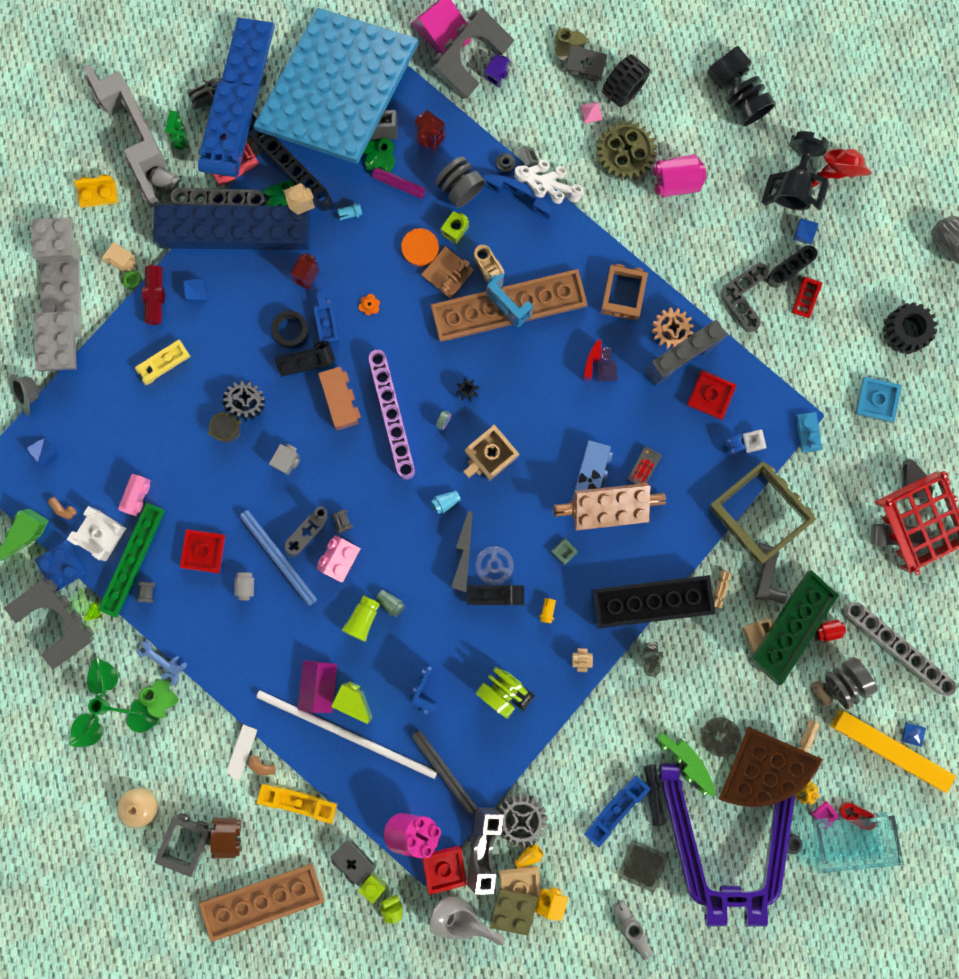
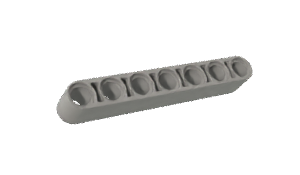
(908, 651)

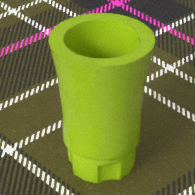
(361, 619)

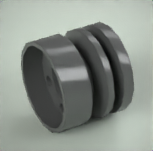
(460, 182)
(851, 682)

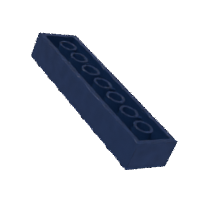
(230, 227)

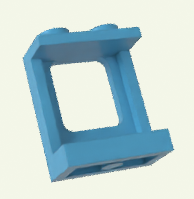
(505, 304)

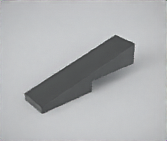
(463, 544)

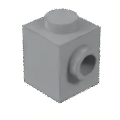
(285, 459)

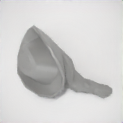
(458, 920)

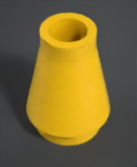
(530, 856)

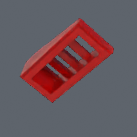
(817, 286)

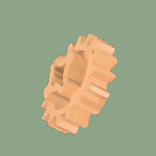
(672, 321)

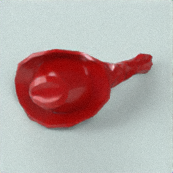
(843, 164)

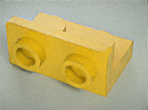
(96, 191)

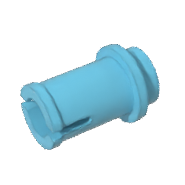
(350, 211)

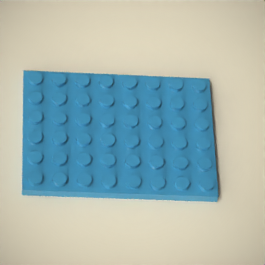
(336, 85)

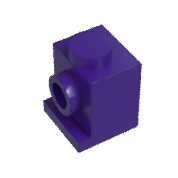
(497, 70)

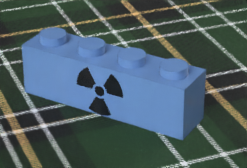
(593, 466)

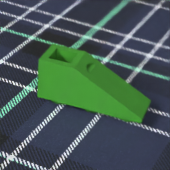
(24, 531)

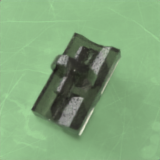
(651, 659)

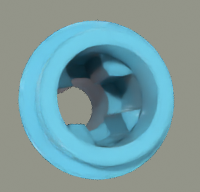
(445, 501)

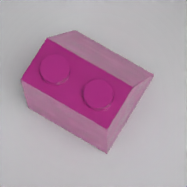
(439, 24)

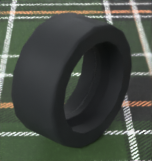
(289, 315)

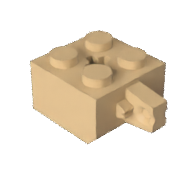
(478, 453)

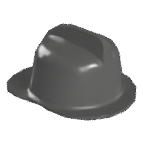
(25, 391)

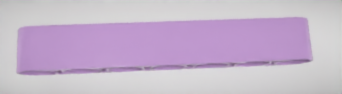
(386, 406)

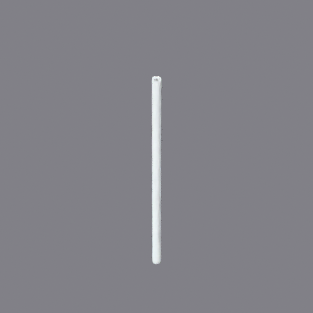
(347, 734)

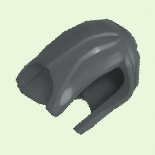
(947, 237)

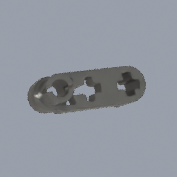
(297, 537)
(763, 589)

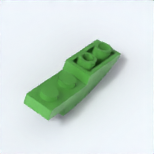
(693, 768)

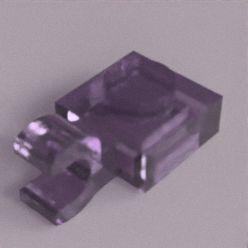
(606, 369)

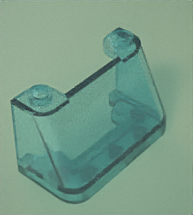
(856, 844)

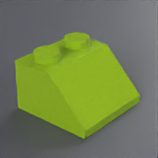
(352, 702)

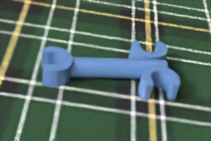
(172, 667)

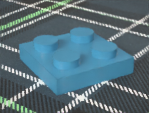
(878, 399)

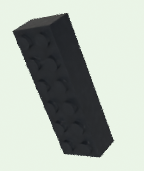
(653, 601)

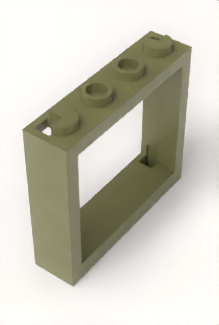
(781, 487)

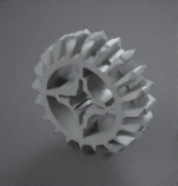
(528, 814)

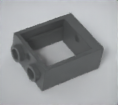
(175, 863)

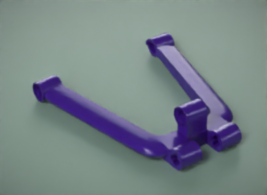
(716, 902)

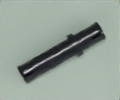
(654, 795)

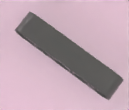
(211, 195)

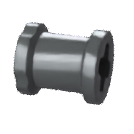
(342, 521)
(145, 592)

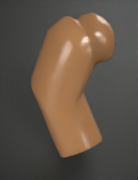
(61, 511)
(260, 769)

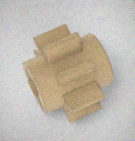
(582, 660)

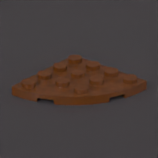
(767, 771)

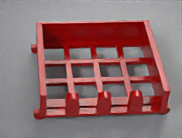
(900, 533)

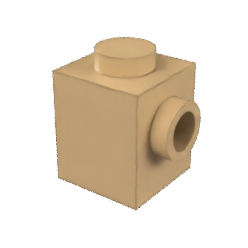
(299, 198)

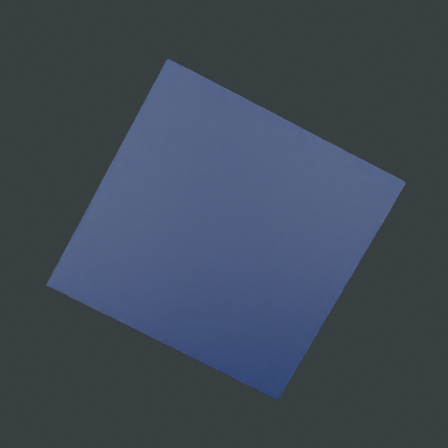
(528, 388)

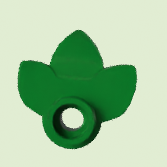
(377, 157)
(276, 193)

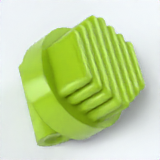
(391, 909)

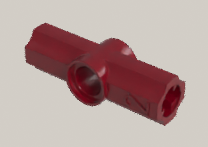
(153, 295)

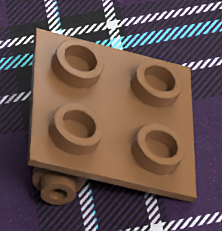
(448, 272)

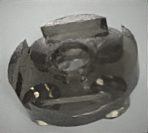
(731, 739)

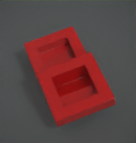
(594, 356)

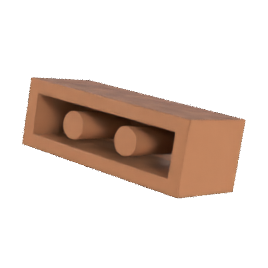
(339, 398)

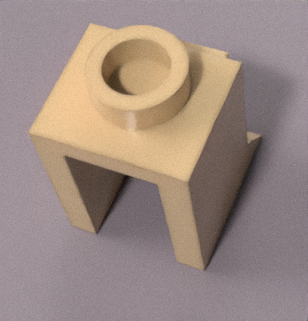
(119, 258)

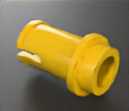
(547, 611)

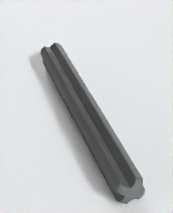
(444, 772)

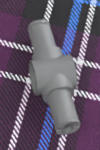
(638, 938)

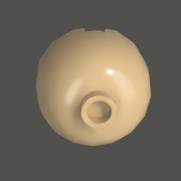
(137, 807)

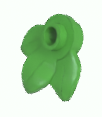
(161, 698)

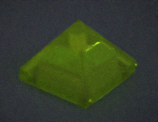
(93, 612)

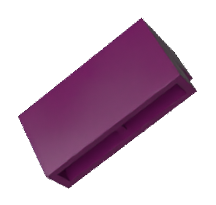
(317, 686)

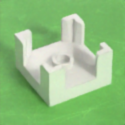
(98, 534)

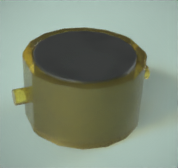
(224, 427)

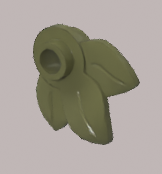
(563, 46)

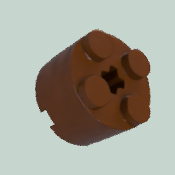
(224, 838)

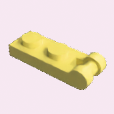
(162, 362)

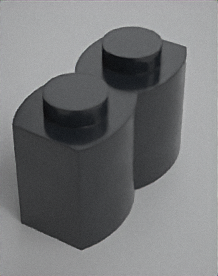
(729, 67)

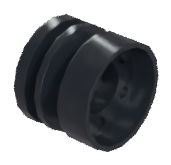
(751, 101)

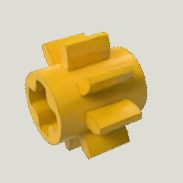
(808, 794)

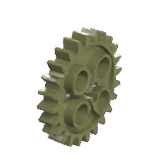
(642, 145)

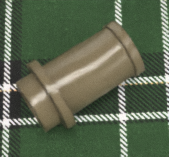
(821, 693)

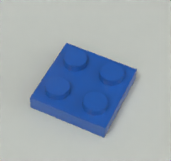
(61, 565)

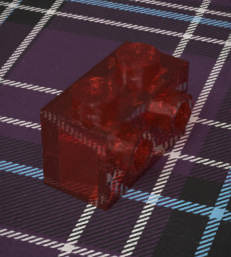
(429, 130)

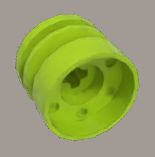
(501, 692)

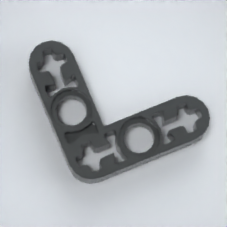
(738, 291)

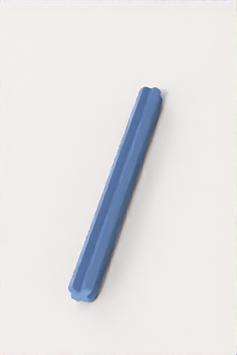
(278, 558)

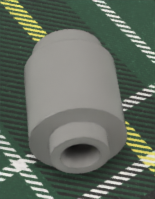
(164, 179)
(244, 586)

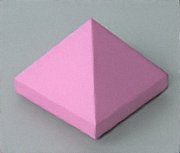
(591, 112)

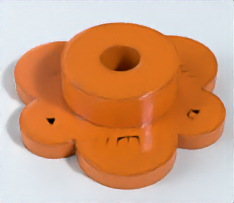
(373, 308)

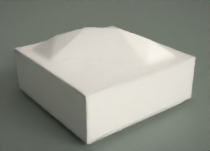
(754, 441)

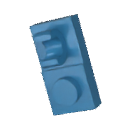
(808, 432)

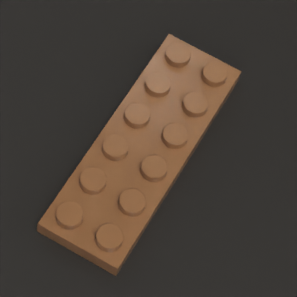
(261, 902)

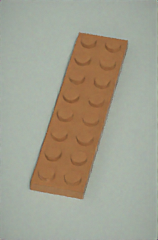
(479, 314)

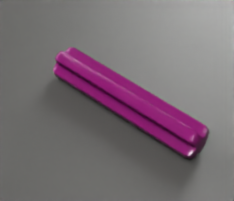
(398, 182)

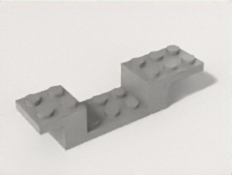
(113, 95)
(60, 294)

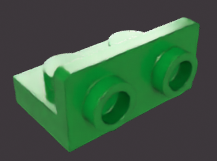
(176, 131)

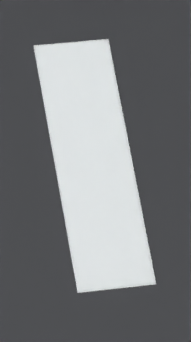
(241, 752)

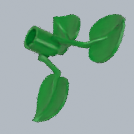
(85, 728)

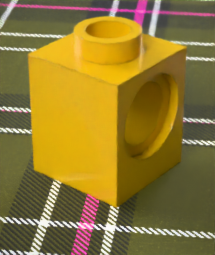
(551, 904)

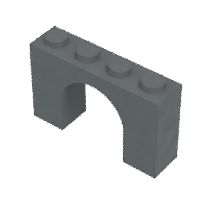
(448, 64)
(676, 357)
(45, 595)

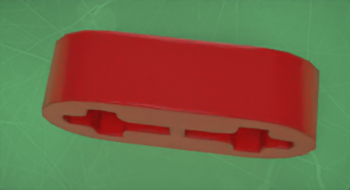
(859, 812)

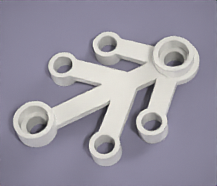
(547, 182)

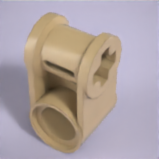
(490, 265)

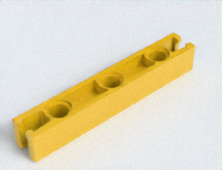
(893, 751)

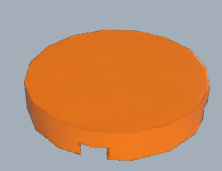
(420, 247)

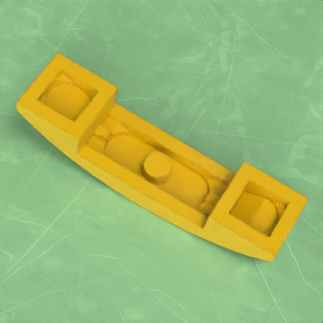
(297, 802)

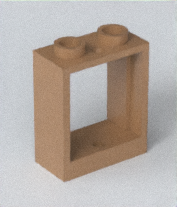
(619, 310)

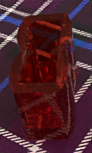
(305, 271)

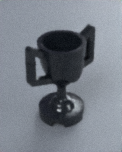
(797, 184)

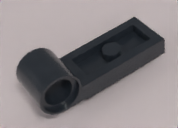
(306, 360)
(495, 595)

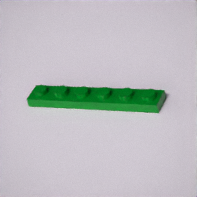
(131, 560)

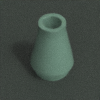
(391, 603)

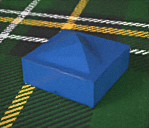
(913, 734)

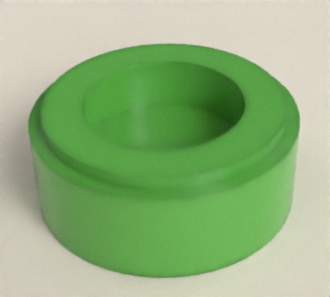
(132, 279)

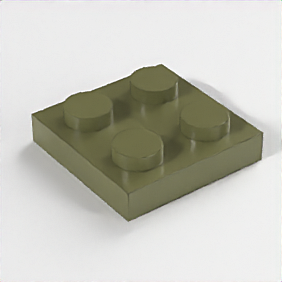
(513, 912)

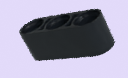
(797, 260)

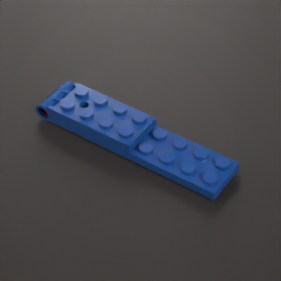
(235, 98)

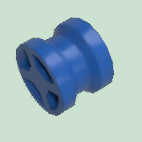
(734, 445)

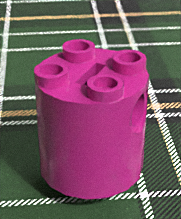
(679, 176)
(411, 835)

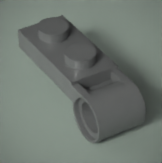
(881, 537)

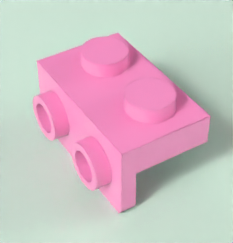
(134, 494)
(338, 558)

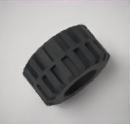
(626, 80)
(923, 321)

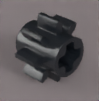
(462, 387)

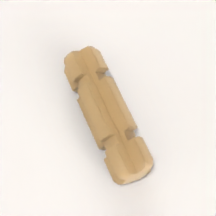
(721, 588)
(809, 735)

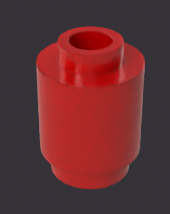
(830, 631)

